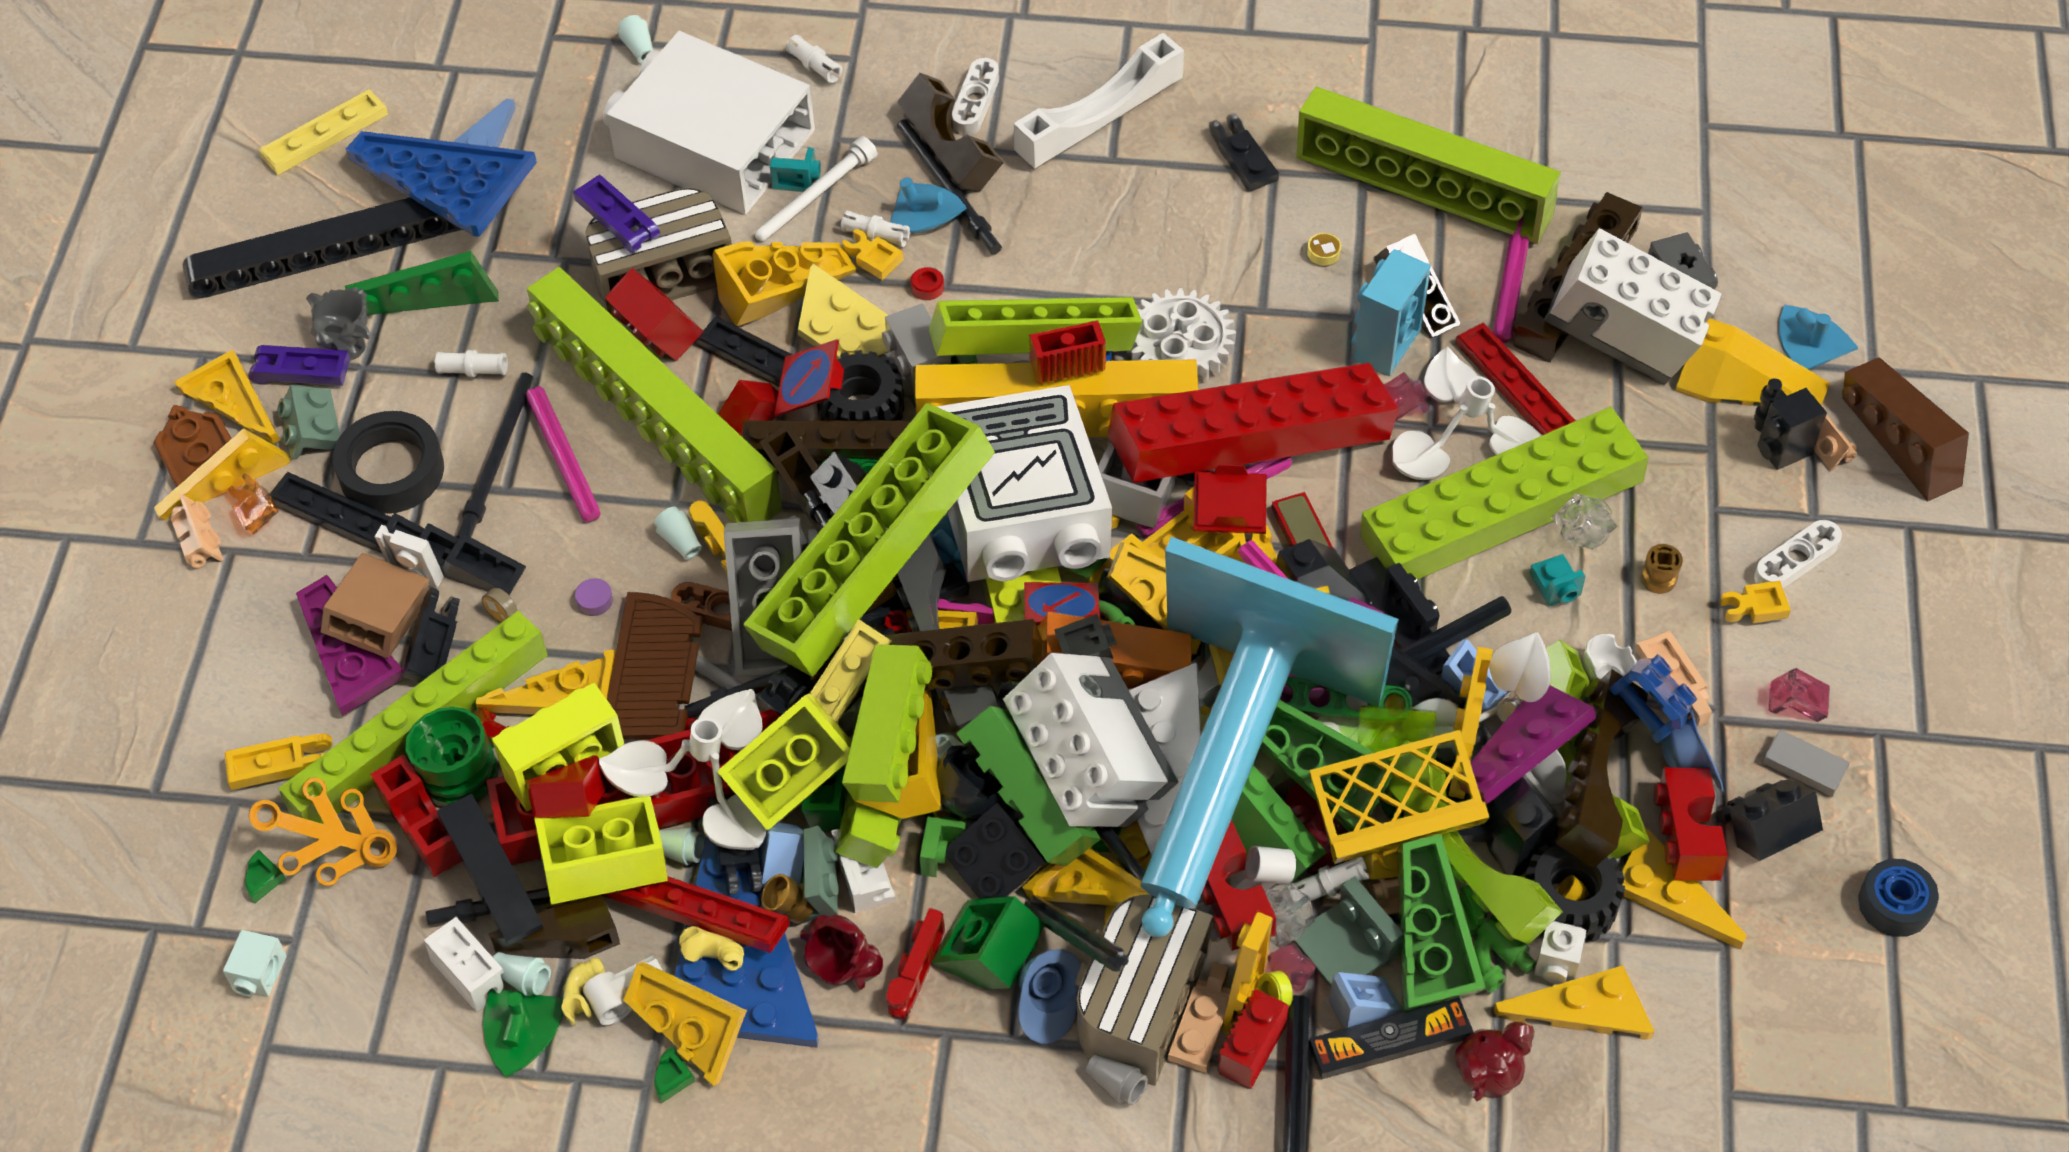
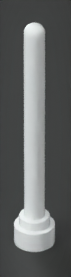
(860, 152)

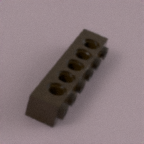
(1532, 332)
(971, 653)

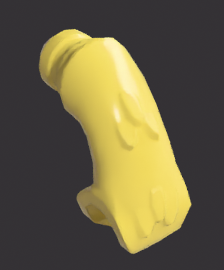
(699, 943)
(579, 975)

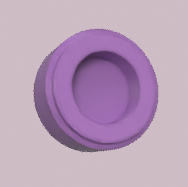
(594, 596)

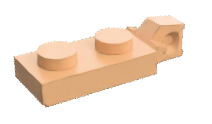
(1682, 670)
(1202, 1021)

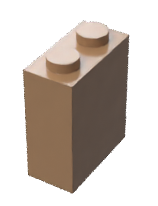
(374, 605)

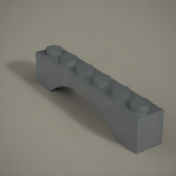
(920, 590)

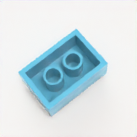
(1390, 311)

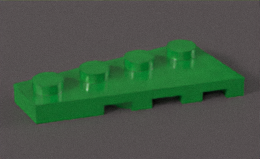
(434, 284)

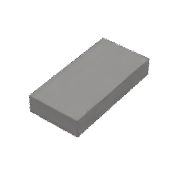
(1806, 763)

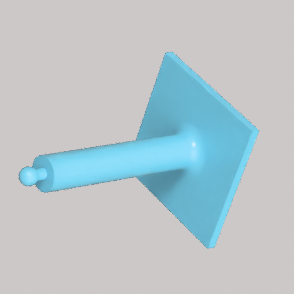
(1273, 632)

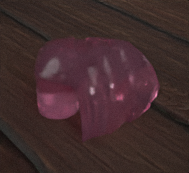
(1294, 964)

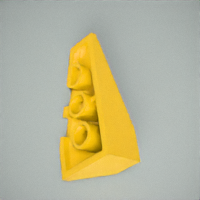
(767, 278)
(1739, 366)
(922, 788)

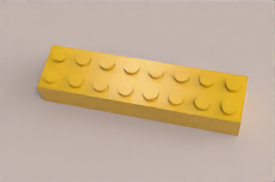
(1092, 393)

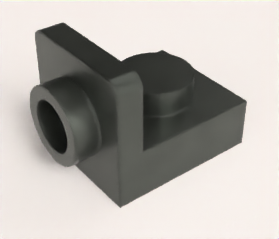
(1086, 638)

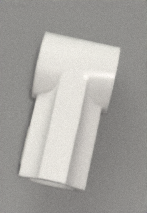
(1266, 867)
(607, 992)

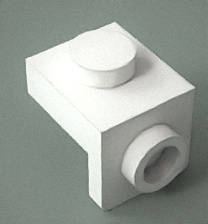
(1560, 952)

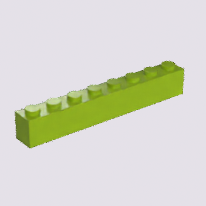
(481, 668)

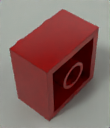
(652, 316)

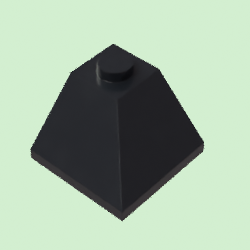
(1320, 566)

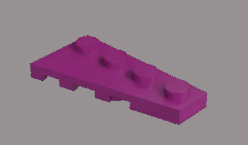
(351, 671)
(1527, 739)

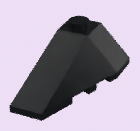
(1518, 819)

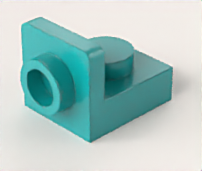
(793, 173)
(1557, 580)

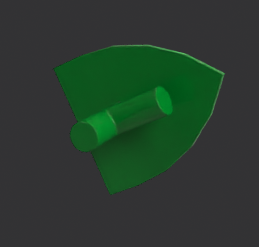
(519, 1027)

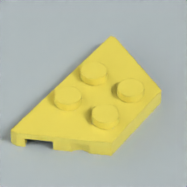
(839, 313)

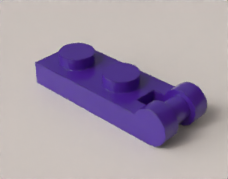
(616, 213)
(299, 365)

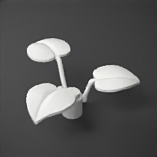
(1450, 380)
(1525, 672)
(641, 767)

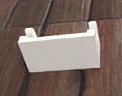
(865, 884)
(464, 962)

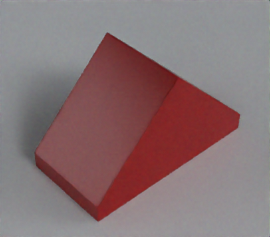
(749, 403)
(567, 790)

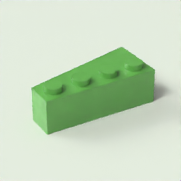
(1303, 744)
(1024, 786)
(1436, 942)

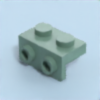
(308, 419)
(820, 872)

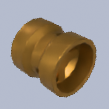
(1661, 568)
(788, 901)

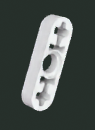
(977, 107)
(1803, 542)

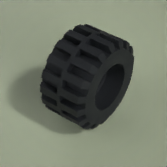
(866, 376)
(1602, 883)

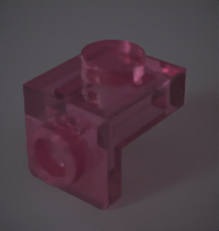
(1407, 394)
(1800, 693)

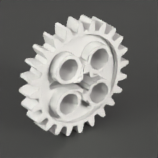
(1185, 329)

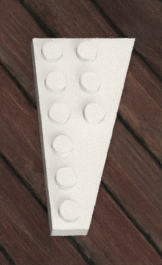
(1173, 716)

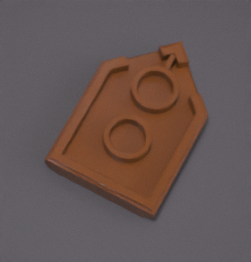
(189, 441)

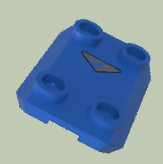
(1655, 678)

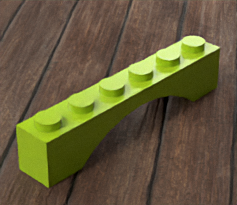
(1570, 677)
(1515, 901)

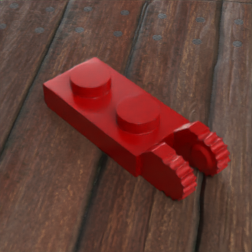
(915, 966)

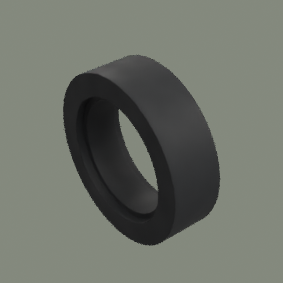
(381, 428)

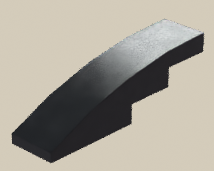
(464, 557)
(490, 869)

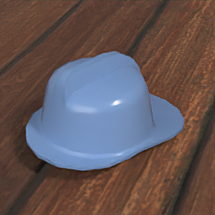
(1687, 750)
(1048, 995)

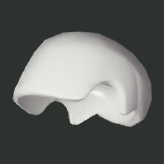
(1604, 654)

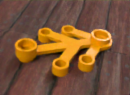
(330, 834)

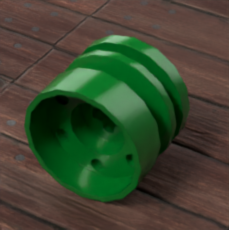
(451, 755)

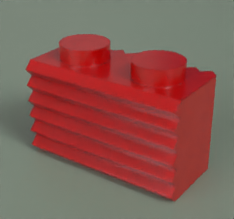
(1067, 352)
(1252, 1038)

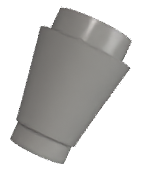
(1119, 1079)

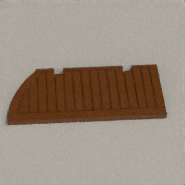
(653, 666)

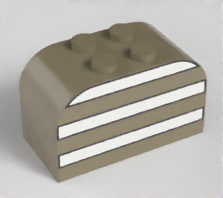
(675, 261)
(1139, 1009)

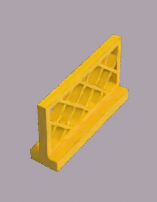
(1417, 825)

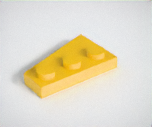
(1144, 582)
(1251, 964)
(688, 1016)

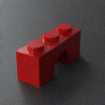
(415, 814)
(1691, 848)
(1233, 905)

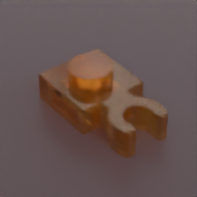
(253, 505)

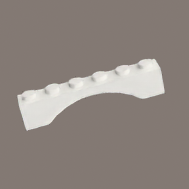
(1052, 131)

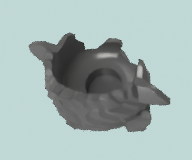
(340, 320)

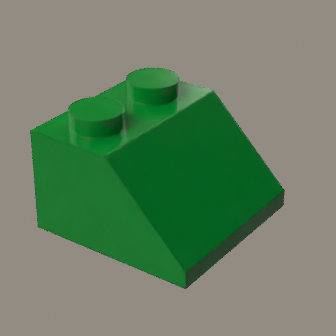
(990, 942)

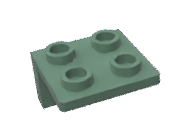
(1351, 935)

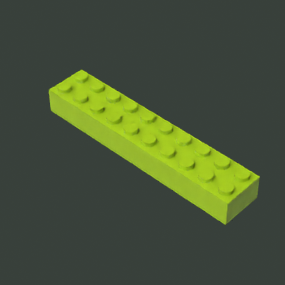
(654, 399)

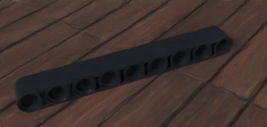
(311, 246)

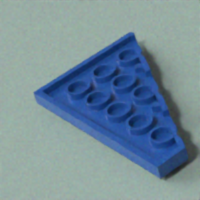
(450, 178)
(765, 982)

